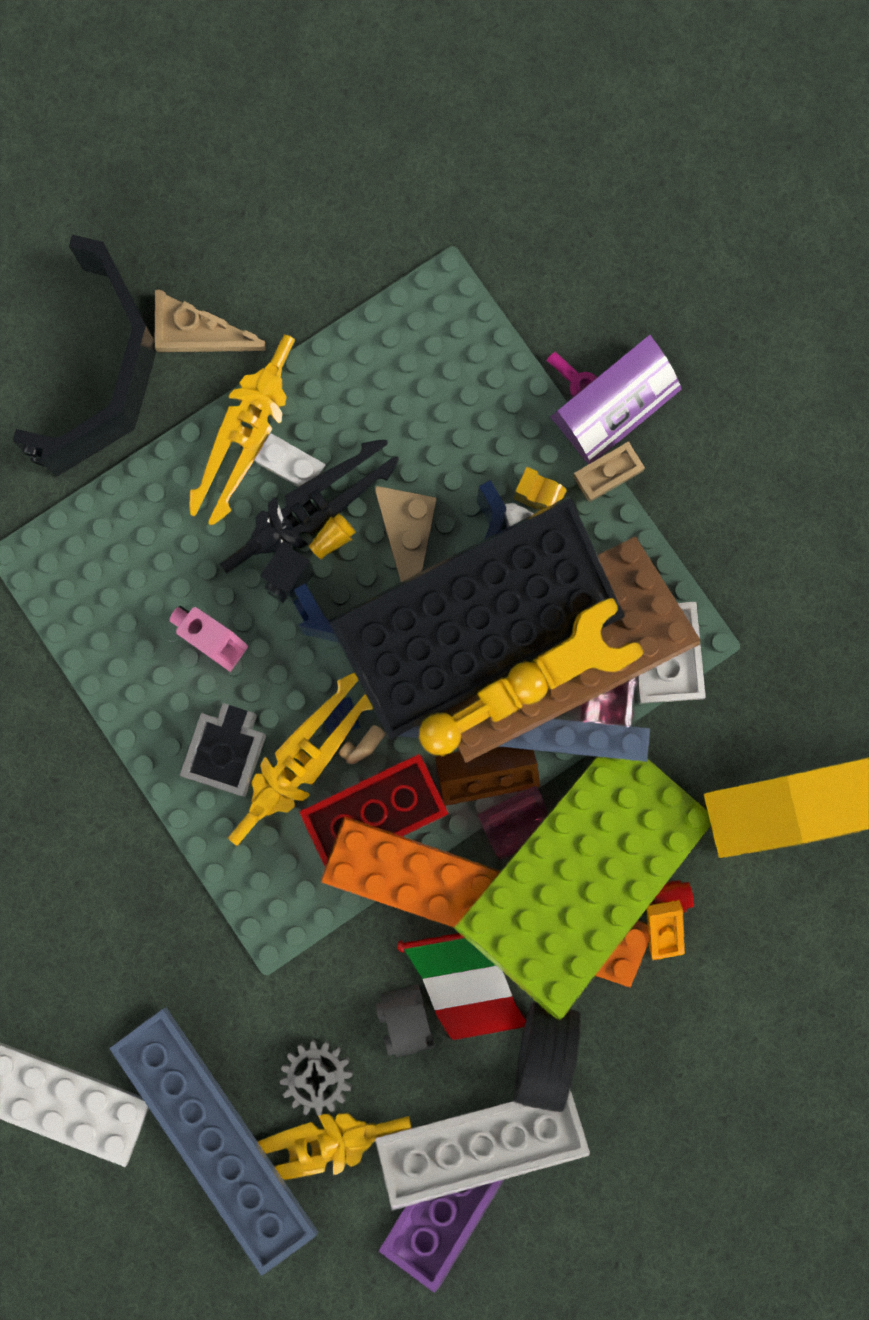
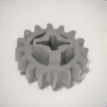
(300, 1079)

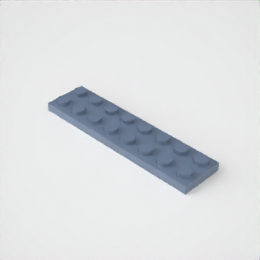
(214, 1141)

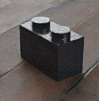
(285, 573)

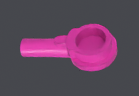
(577, 380)

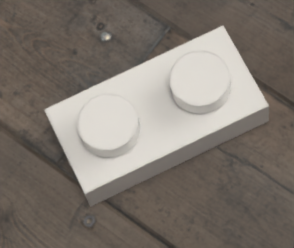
(288, 461)

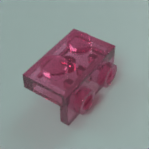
(612, 706)
(513, 821)

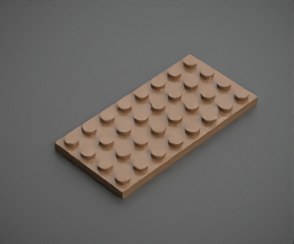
(649, 619)

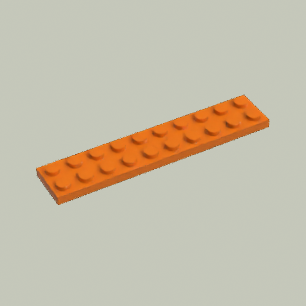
(437, 885)

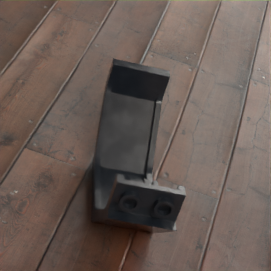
(122, 413)

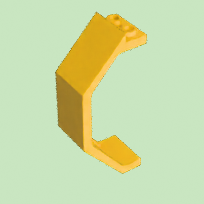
(790, 809)

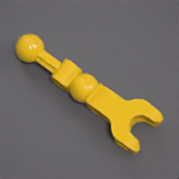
(531, 680)

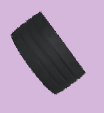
(547, 1059)

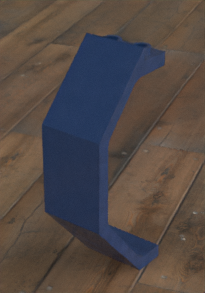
(318, 626)

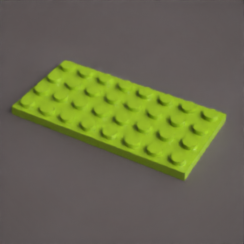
(584, 878)

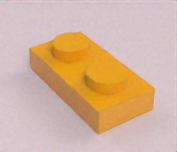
(665, 930)

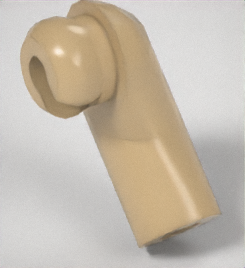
(364, 748)

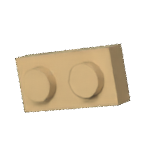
(608, 472)

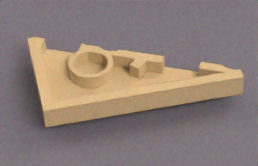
(186, 329)
(408, 527)

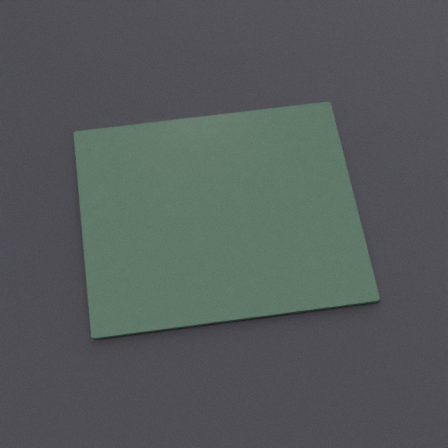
(108, 566)

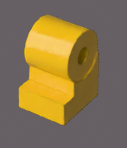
(538, 491)

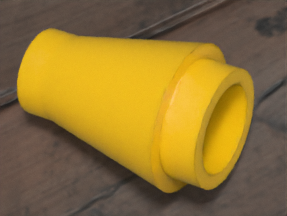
(332, 536)

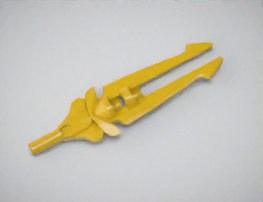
(260, 398)
(278, 786)
(339, 1141)

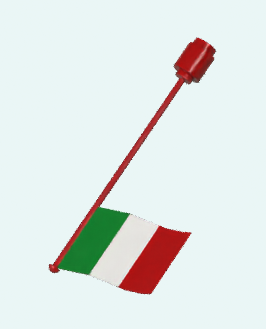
(471, 990)

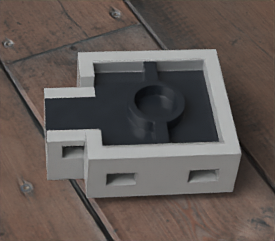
(224, 750)

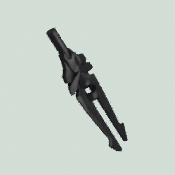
(282, 527)

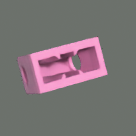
(208, 636)

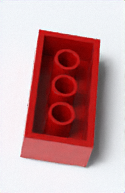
(391, 800)

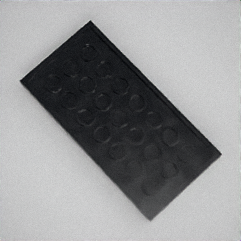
(473, 617)

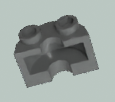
(406, 1021)

